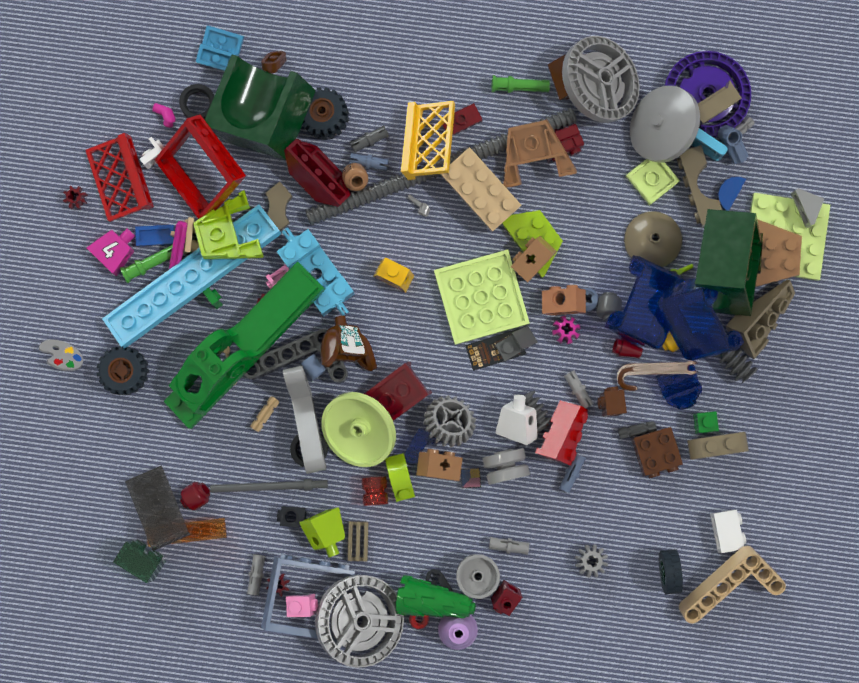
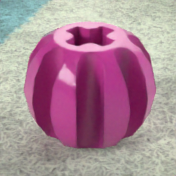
(561, 333)

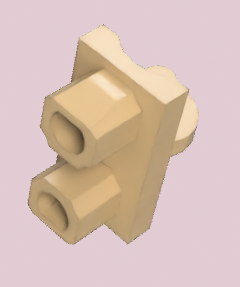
(190, 245)

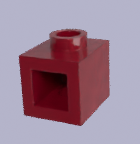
(506, 598)

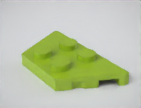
(532, 224)

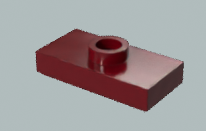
(465, 119)

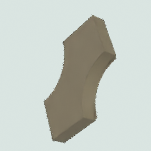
(278, 200)

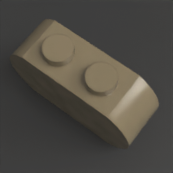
(718, 445)

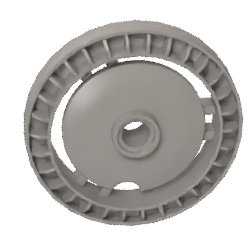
(596, 82)
(345, 617)

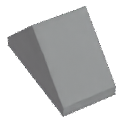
(807, 205)

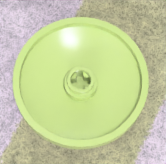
(358, 429)

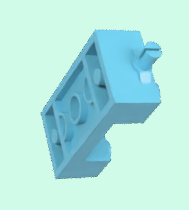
(308, 252)

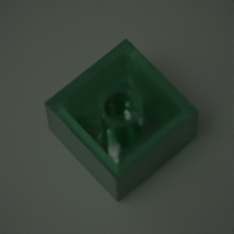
(140, 561)

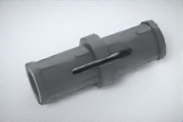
(369, 139)

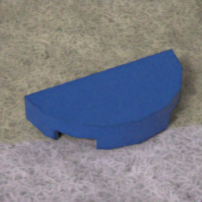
(729, 190)

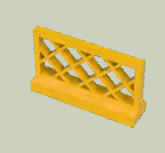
(413, 142)

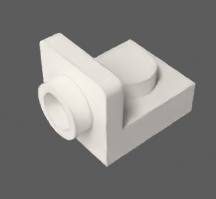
(149, 156)

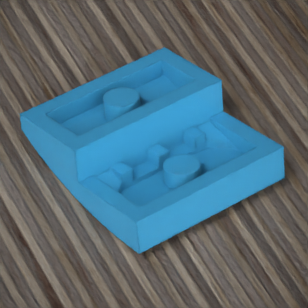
(218, 47)

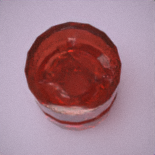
(374, 491)

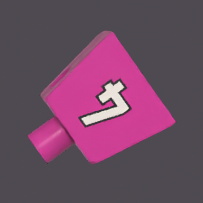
(113, 250)

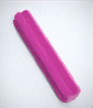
(178, 243)

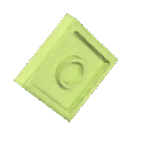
(652, 180)

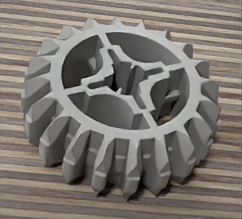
(452, 431)

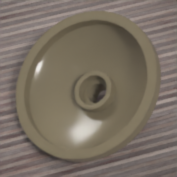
(639, 239)

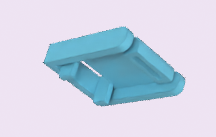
(710, 146)

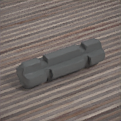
(637, 430)

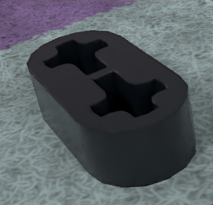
(443, 582)

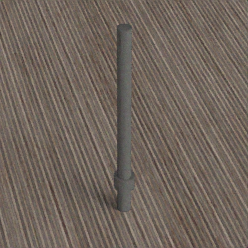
(307, 485)

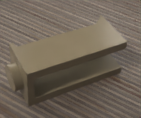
(718, 102)

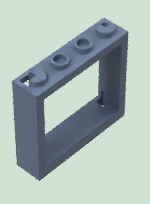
(278, 627)

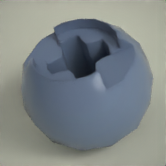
(594, 299)

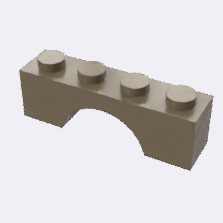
(693, 163)

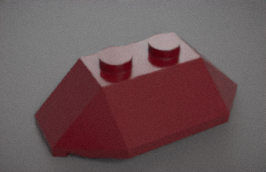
(316, 173)

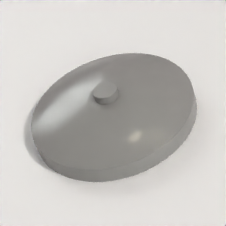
(664, 124)

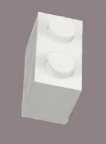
(728, 530)

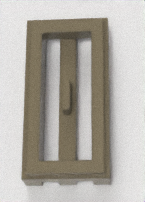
(350, 540)

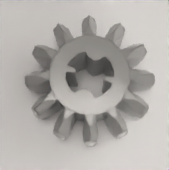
(593, 554)

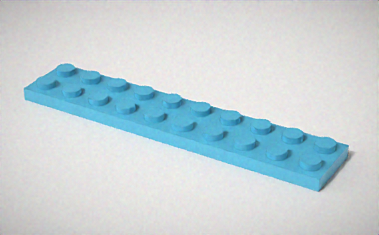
(183, 282)

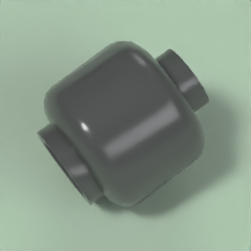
(607, 304)

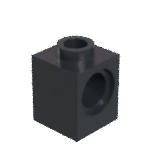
(300, 513)

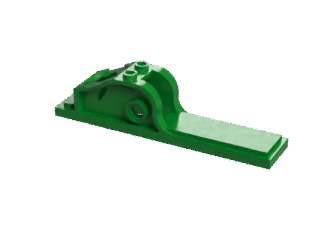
(253, 335)

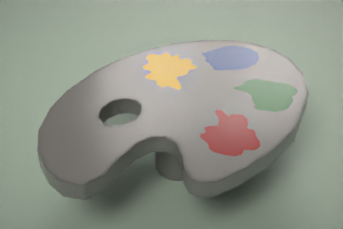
(65, 358)

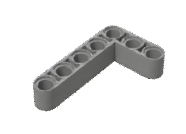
(305, 419)

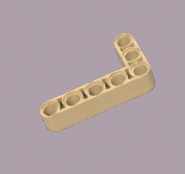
(729, 582)

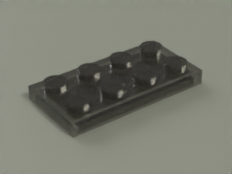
(157, 508)

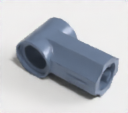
(734, 144)
(313, 367)

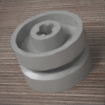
(505, 465)
(473, 587)

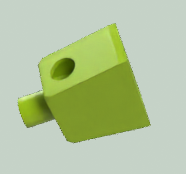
(324, 530)

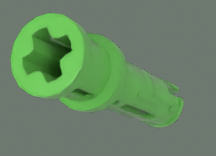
(510, 84)
(140, 267)

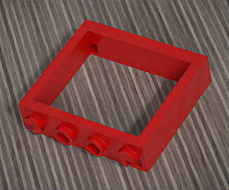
(215, 151)

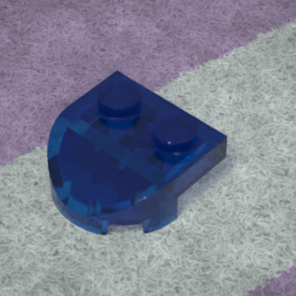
(680, 389)

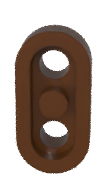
(273, 61)

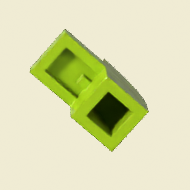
(399, 477)

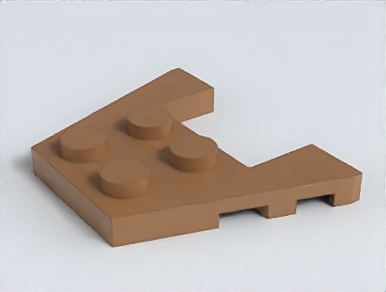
(534, 143)
(779, 254)

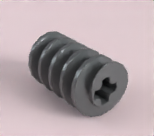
(738, 364)
(542, 422)

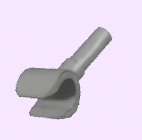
(424, 208)

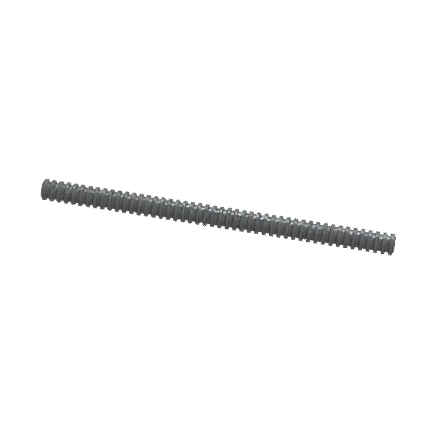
(400, 182)

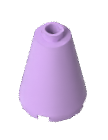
(448, 627)

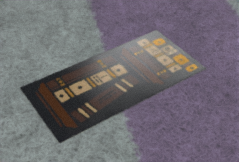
(484, 353)

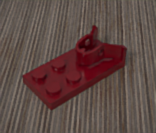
(399, 391)

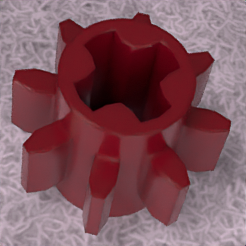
(80, 198)
(283, 582)

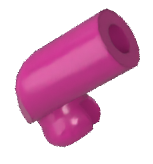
(167, 114)

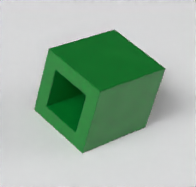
(705, 422)

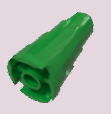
(424, 598)

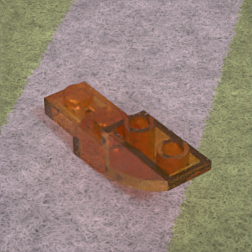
(204, 530)

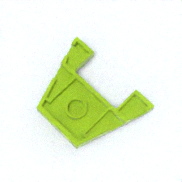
(218, 236)

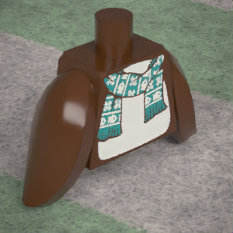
(346, 344)

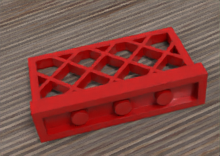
(134, 171)

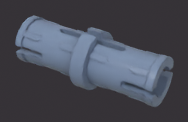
(369, 161)
(572, 473)

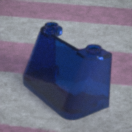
(641, 319)
(694, 322)

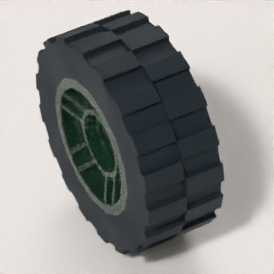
(670, 571)

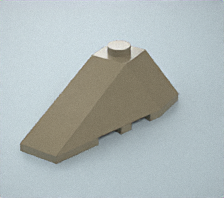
(763, 319)

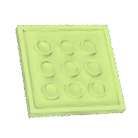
(785, 215)
(481, 297)

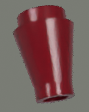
(624, 348)

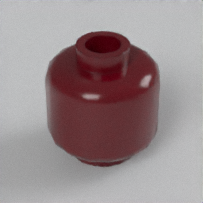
(195, 496)

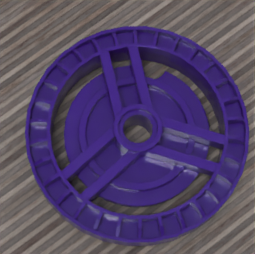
(711, 80)

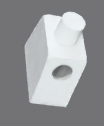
(518, 421)

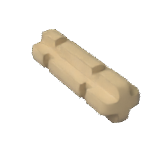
(264, 414)

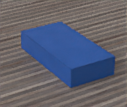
(154, 235)

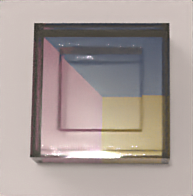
(470, 478)

